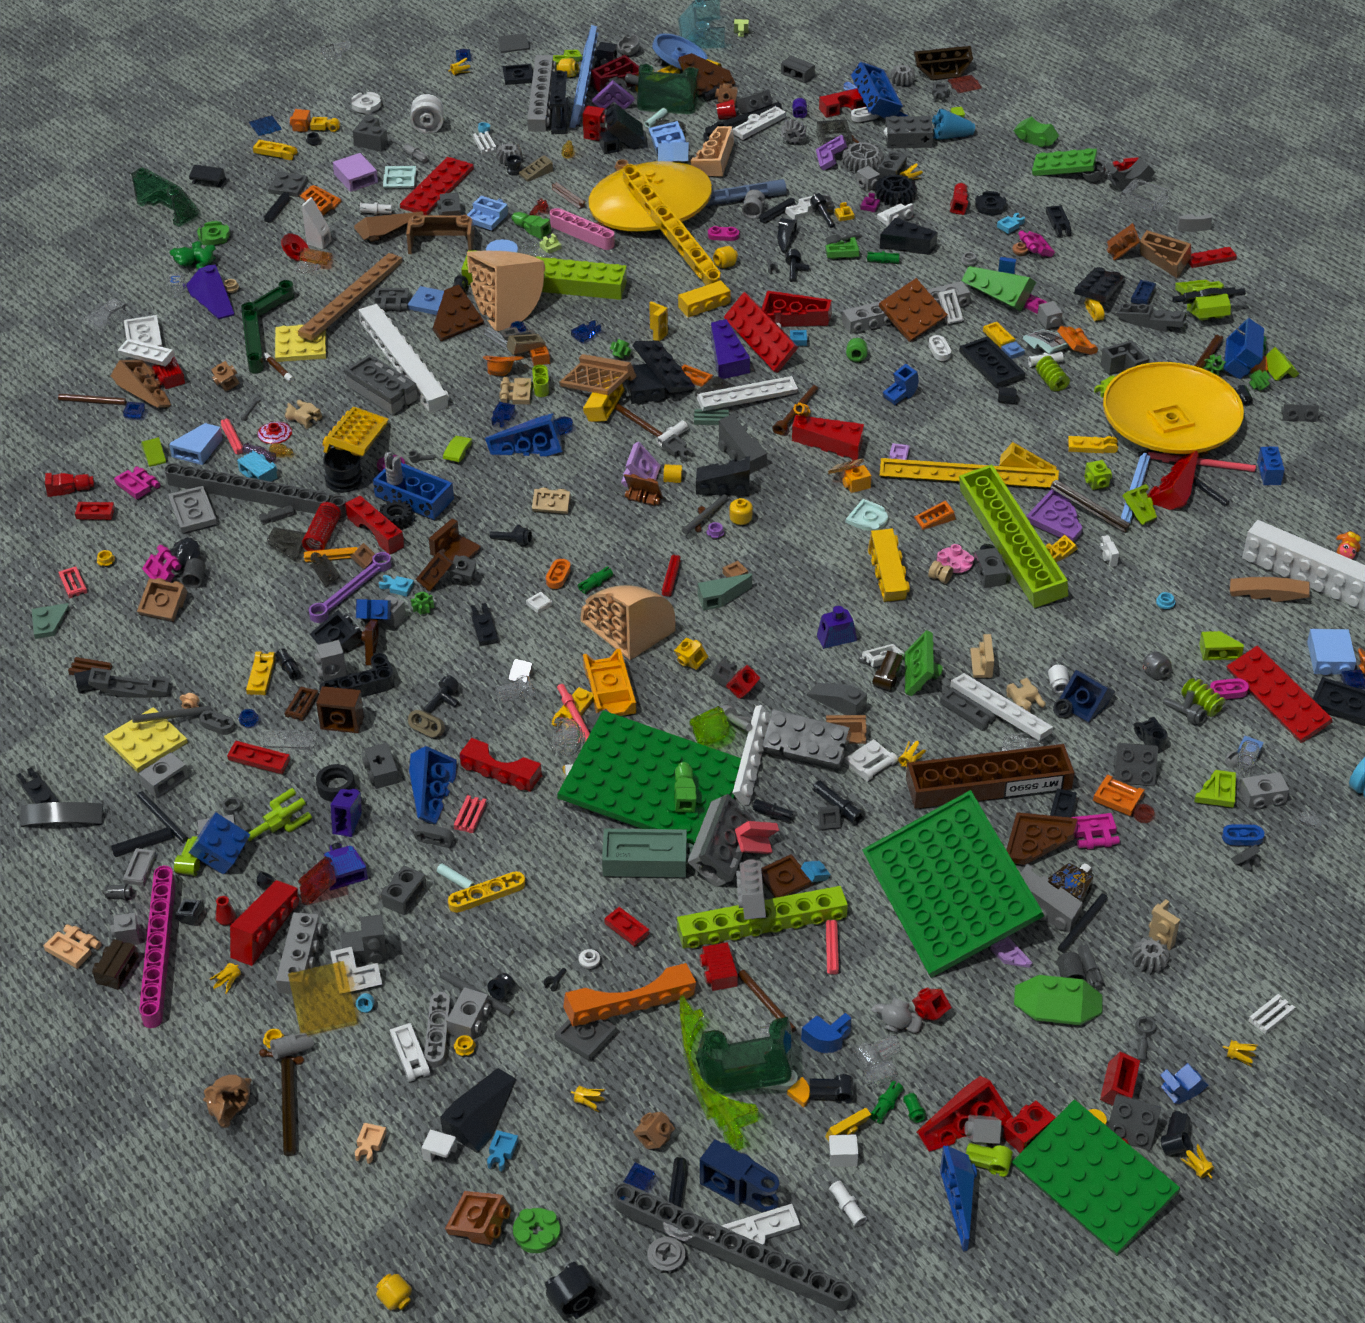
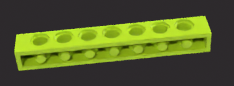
(781, 914)

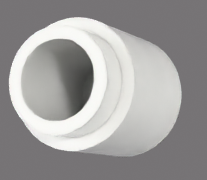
(1058, 678)

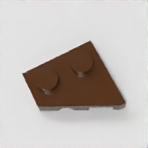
(370, 637)

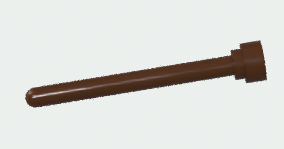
(781, 426)

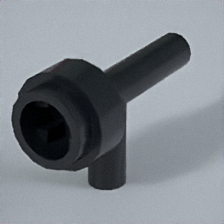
(818, 202)
(793, 258)
(520, 534)
(448, 686)

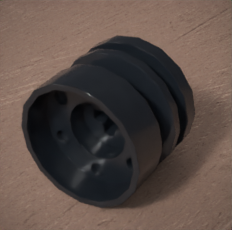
(342, 470)

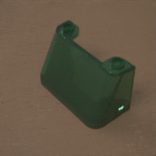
(668, 90)
(155, 189)
(746, 1063)

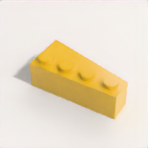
(888, 564)

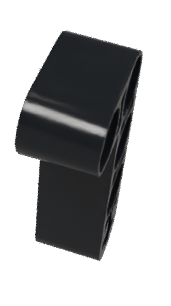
(369, 682)

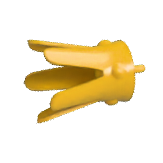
(455, 69)
(911, 175)
(908, 756)
(229, 973)
(1241, 1051)
(583, 1095)
(1203, 1166)

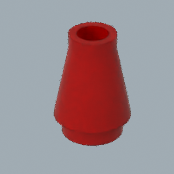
(225, 912)

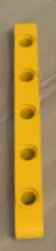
(670, 225)

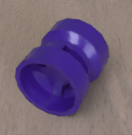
(799, 108)

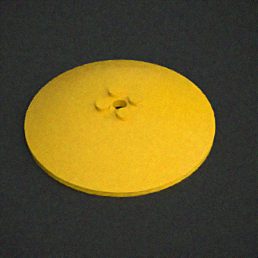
(679, 184)
(1200, 404)

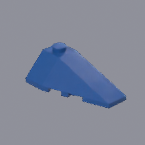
(531, 437)
(430, 777)
(958, 1181)

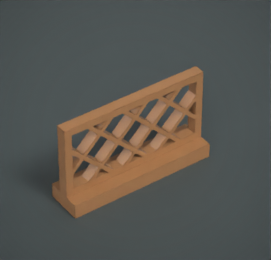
(599, 367)

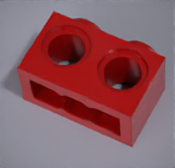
(1026, 1124)

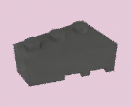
(739, 444)

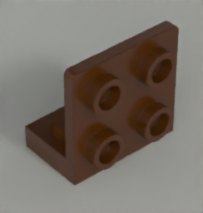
(454, 544)

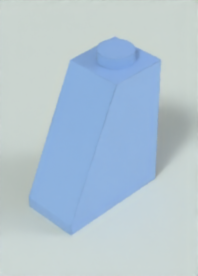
(197, 444)

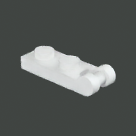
(409, 1051)

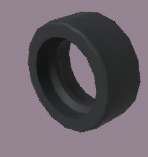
(334, 771)

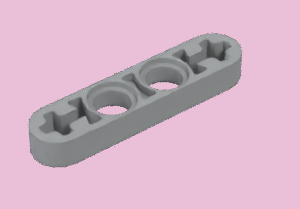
(437, 1029)

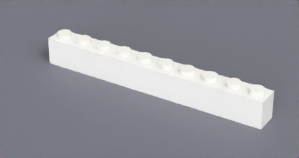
(403, 357)

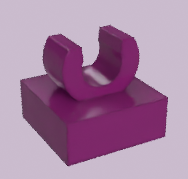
(870, 203)

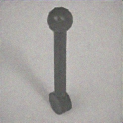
(244, 416)

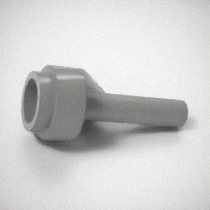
(743, 722)

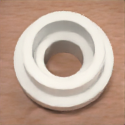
(589, 963)

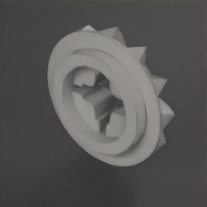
(660, 1247)

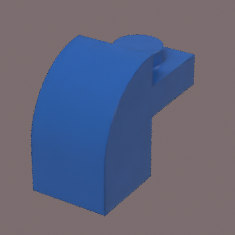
(905, 384)
(373, 609)
(826, 1037)
(1184, 1084)

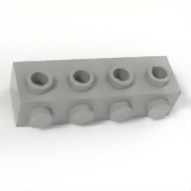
(751, 889)
(299, 948)

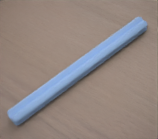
(1136, 482)

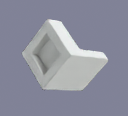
(438, 1144)
(843, 1150)

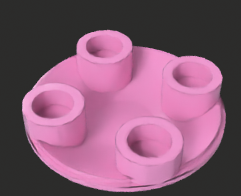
(956, 558)

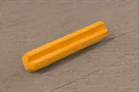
(332, 554)

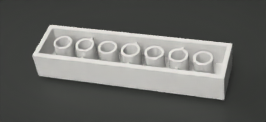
(1307, 562)

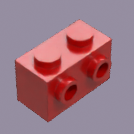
(593, 122)

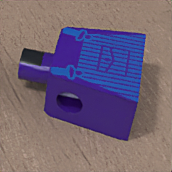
(836, 628)
(346, 804)
(347, 865)

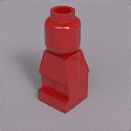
(959, 201)
(66, 483)

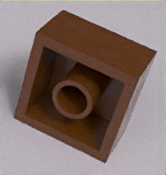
(340, 709)

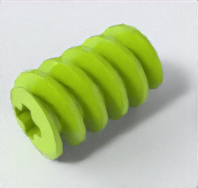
(1052, 374)
(1204, 696)

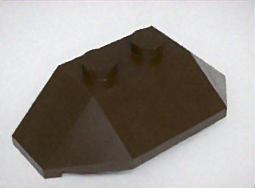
(944, 62)

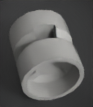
(753, 204)

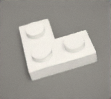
(358, 977)

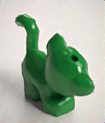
(187, 256)

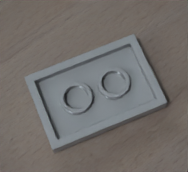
(192, 509)

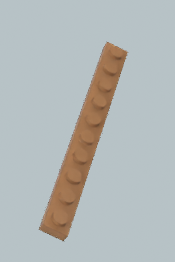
(349, 296)

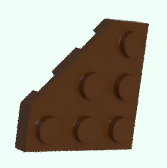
(709, 73)
(455, 314)
(1038, 835)

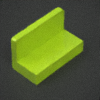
(1279, 365)

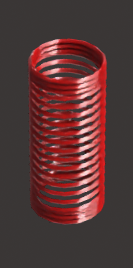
(311, 530)

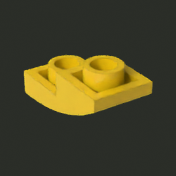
(1061, 548)

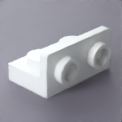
(898, 211)

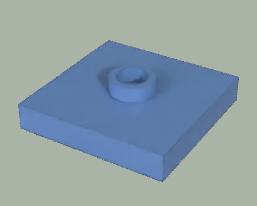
(426, 300)

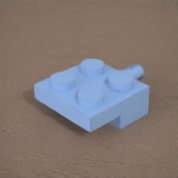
(668, 131)
(488, 212)

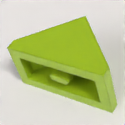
(153, 452)

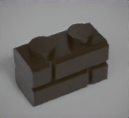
(115, 964)

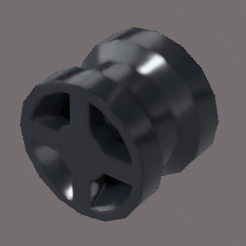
(501, 986)

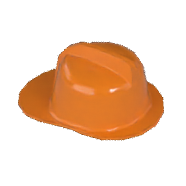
(500, 365)

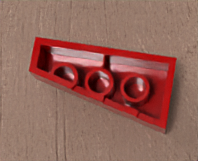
(261, 921)

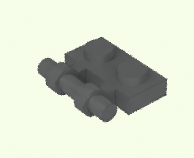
(392, 298)

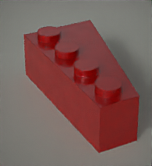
(797, 309)
(829, 435)

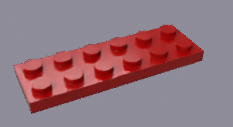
(439, 181)
(761, 332)
(1280, 694)

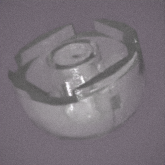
(567, 737)

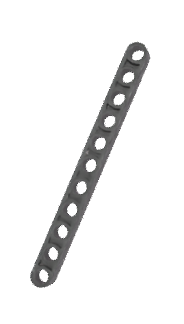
(252, 489)
(736, 1256)

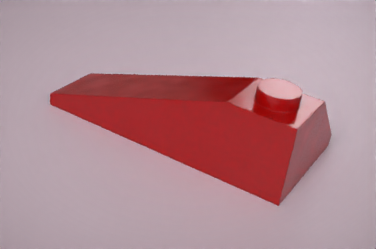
(1176, 485)
(949, 1122)

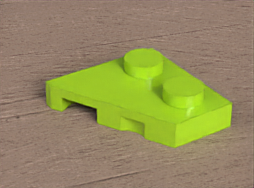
(1140, 504)
(1218, 789)

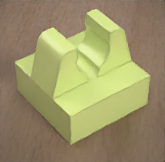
(741, 26)
(550, 244)

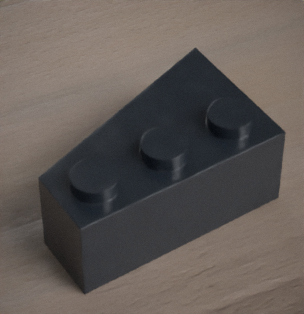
(908, 236)
(726, 479)

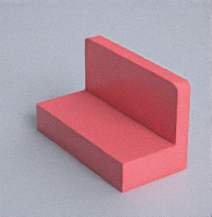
(754, 836)

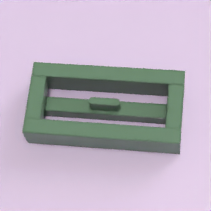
(709, 417)

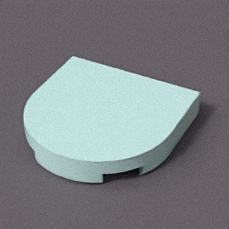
(868, 516)

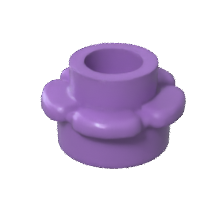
(715, 530)

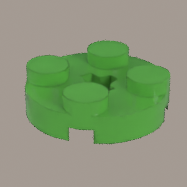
(213, 233)
(536, 1218)

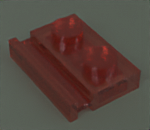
(317, 881)

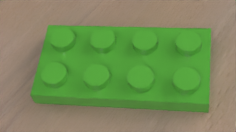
(1064, 162)

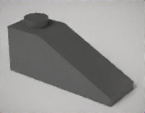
(839, 697)

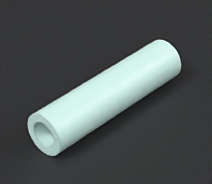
(660, 114)
(454, 876)

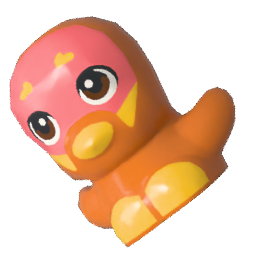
(1349, 545)

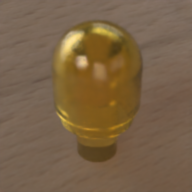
(567, 150)
(280, 449)

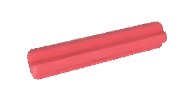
(232, 436)
(832, 947)

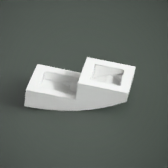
(800, 210)

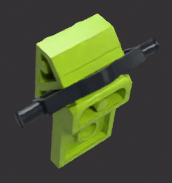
(1206, 298)

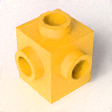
(691, 653)

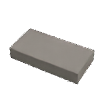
(139, 867)

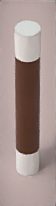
(278, 367)

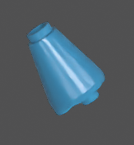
(950, 125)

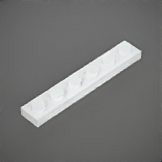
(747, 393)
(1002, 707)
(751, 756)

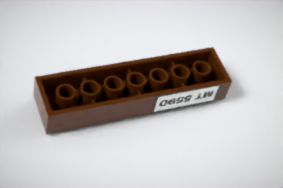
(990, 775)

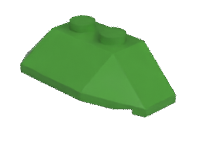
(1058, 999)

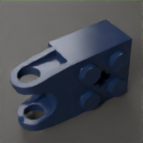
(737, 1177)

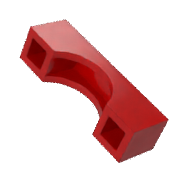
(386, 533)
(520, 773)

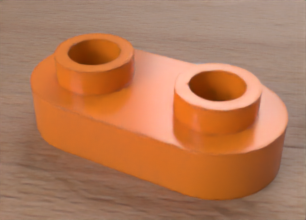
(558, 573)

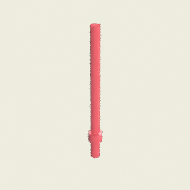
(1166, 457)
(569, 702)

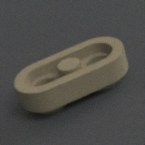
(427, 724)

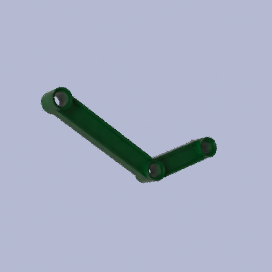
(250, 315)

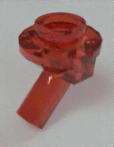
(541, 206)

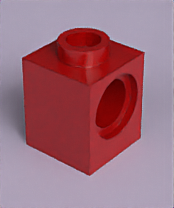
(743, 681)

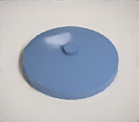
(671, 47)

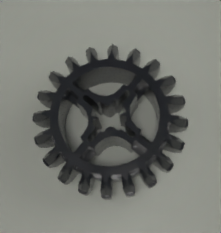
(896, 190)

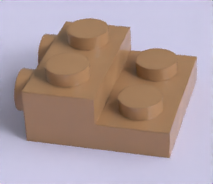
(162, 599)

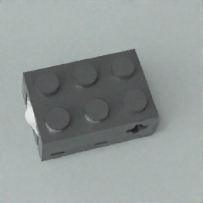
(908, 132)

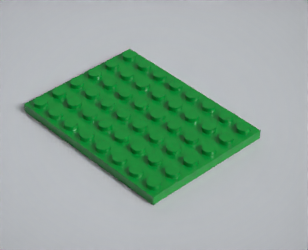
(630, 775)
(952, 883)

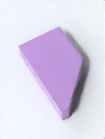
(899, 451)
(1010, 954)

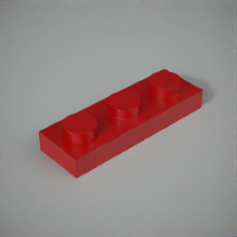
(1212, 257)
(258, 757)

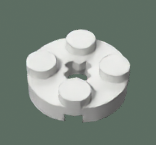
(366, 103)

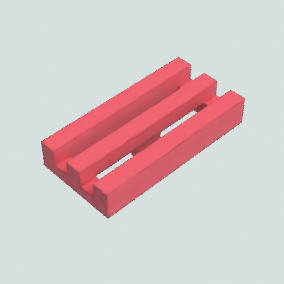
(76, 591)
(474, 802)

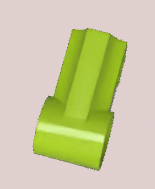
(186, 862)
(994, 1159)

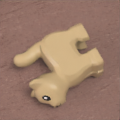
(304, 414)
(1025, 695)

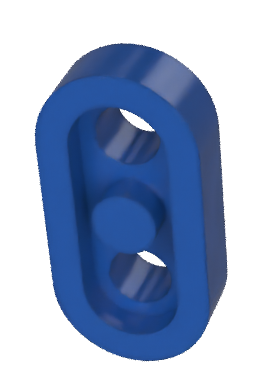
(1242, 834)

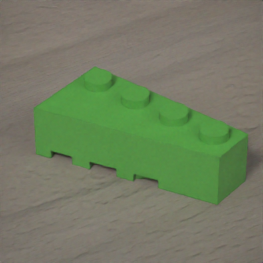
(1002, 286)

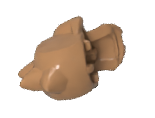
(227, 1097)

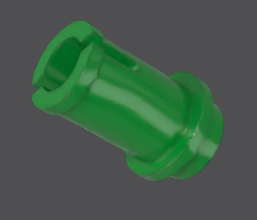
(916, 1112)

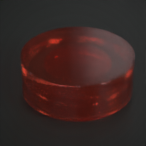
(1143, 813)

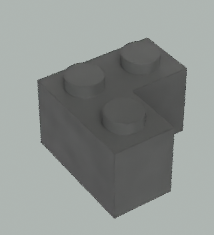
(370, 135)
(1122, 357)
(369, 943)

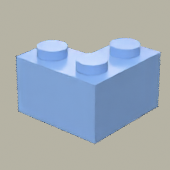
(675, 151)

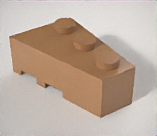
(1165, 252)

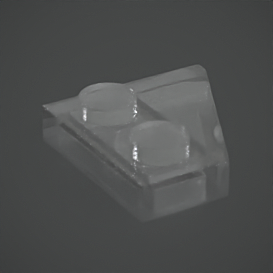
(1020, 741)

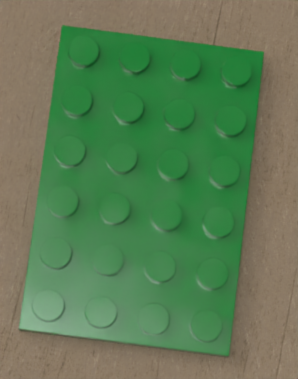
(1096, 1177)

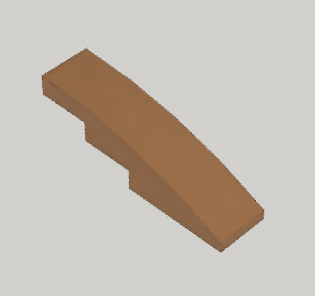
(1277, 588)

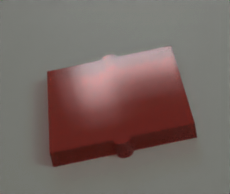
(964, 84)

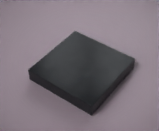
(517, 74)

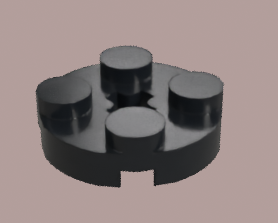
(990, 203)

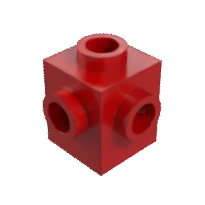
(931, 1003)

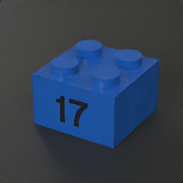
(219, 843)

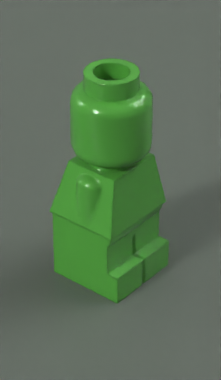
(532, 224)
(684, 789)

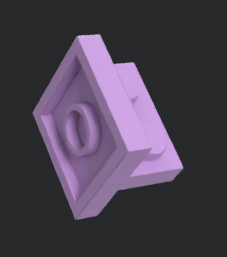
(641, 464)

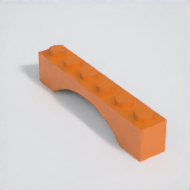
(591, 1005)

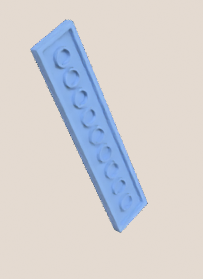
(584, 75)

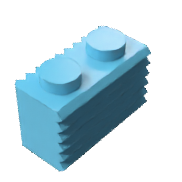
(257, 467)

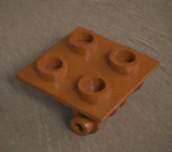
(1123, 242)
(645, 488)

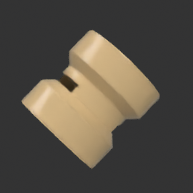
(940, 572)

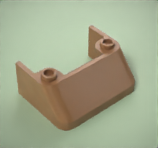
(440, 226)

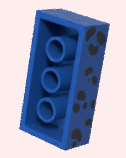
(876, 90)
(421, 490)

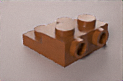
(479, 1217)

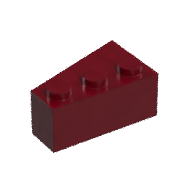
(614, 68)

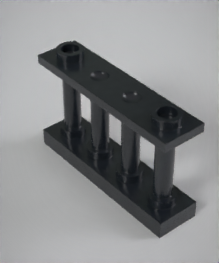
(559, 102)

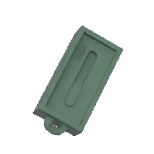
(645, 852)

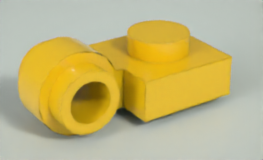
(321, 123)

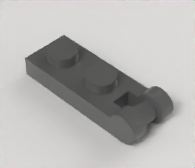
(967, 708)

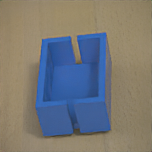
(1243, 350)

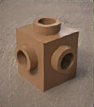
(723, 89)
(225, 376)
(654, 1130)

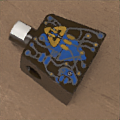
(1073, 880)

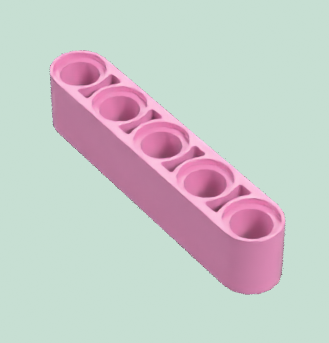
(582, 229)

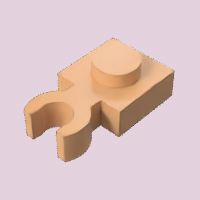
(369, 1139)

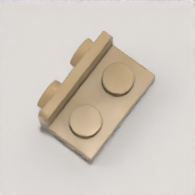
(551, 500)
(983, 658)

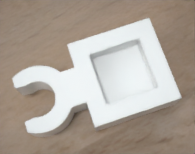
(1110, 551)

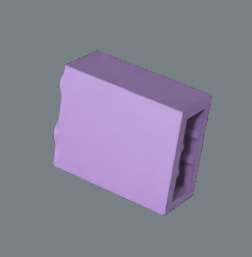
(355, 172)

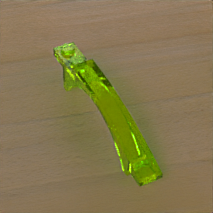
(727, 1113)

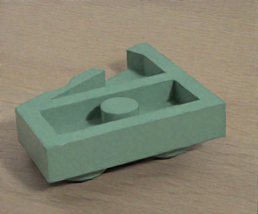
(48, 619)

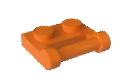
(1077, 340)
(1118, 795)

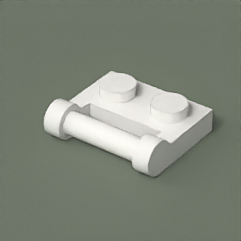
(867, 756)

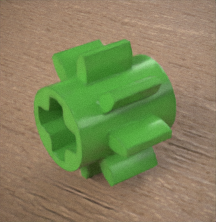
(620, 348)
(1209, 364)
(1259, 379)
(422, 603)

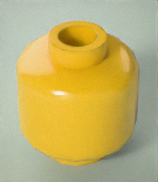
(568, 65)
(725, 257)
(740, 511)
(394, 1292)

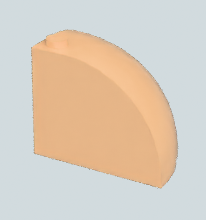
(505, 285)
(629, 618)

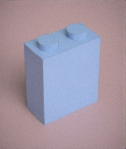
(1331, 651)

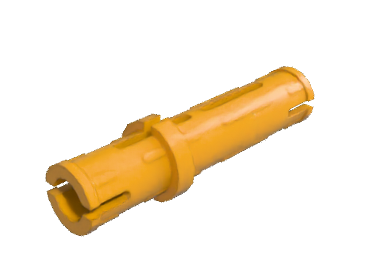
(802, 409)

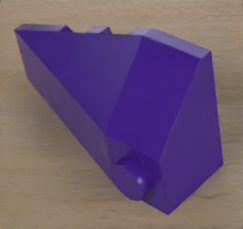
(210, 291)

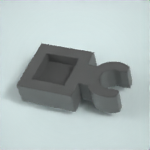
(940, 90)
(677, 446)
(723, 672)

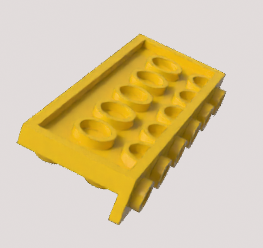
(355, 431)

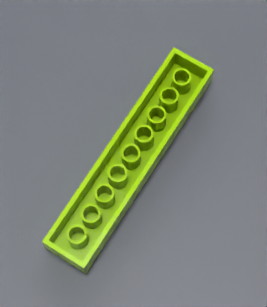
(578, 278)
(1013, 536)

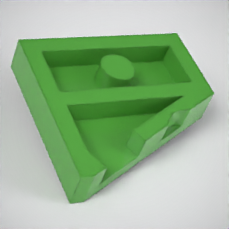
(842, 249)

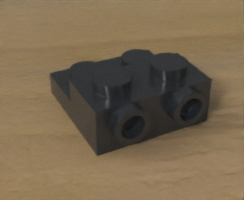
(338, 628)

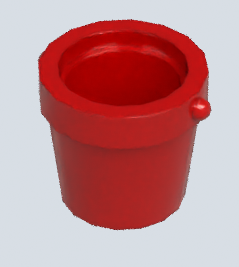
(726, 110)

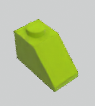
(1219, 646)

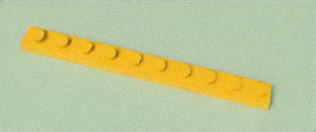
(951, 471)

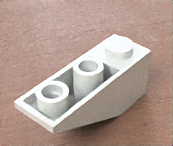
(316, 229)

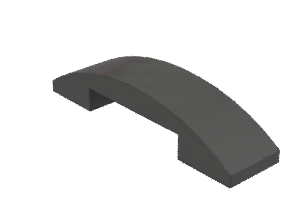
(128, 687)
(61, 813)

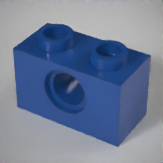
(1270, 465)

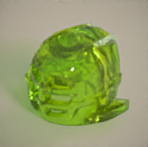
(710, 726)

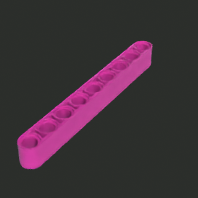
(157, 947)

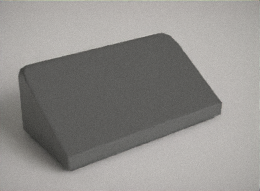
(513, 43)

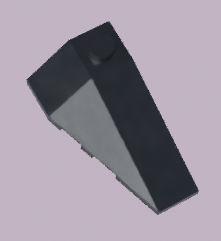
(478, 1110)

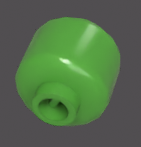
(856, 350)

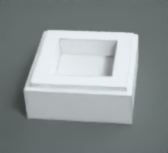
(539, 602)

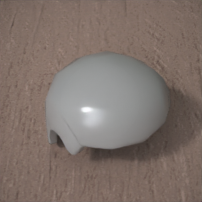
(628, 45)

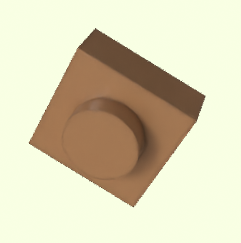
(363, 556)
(734, 569)

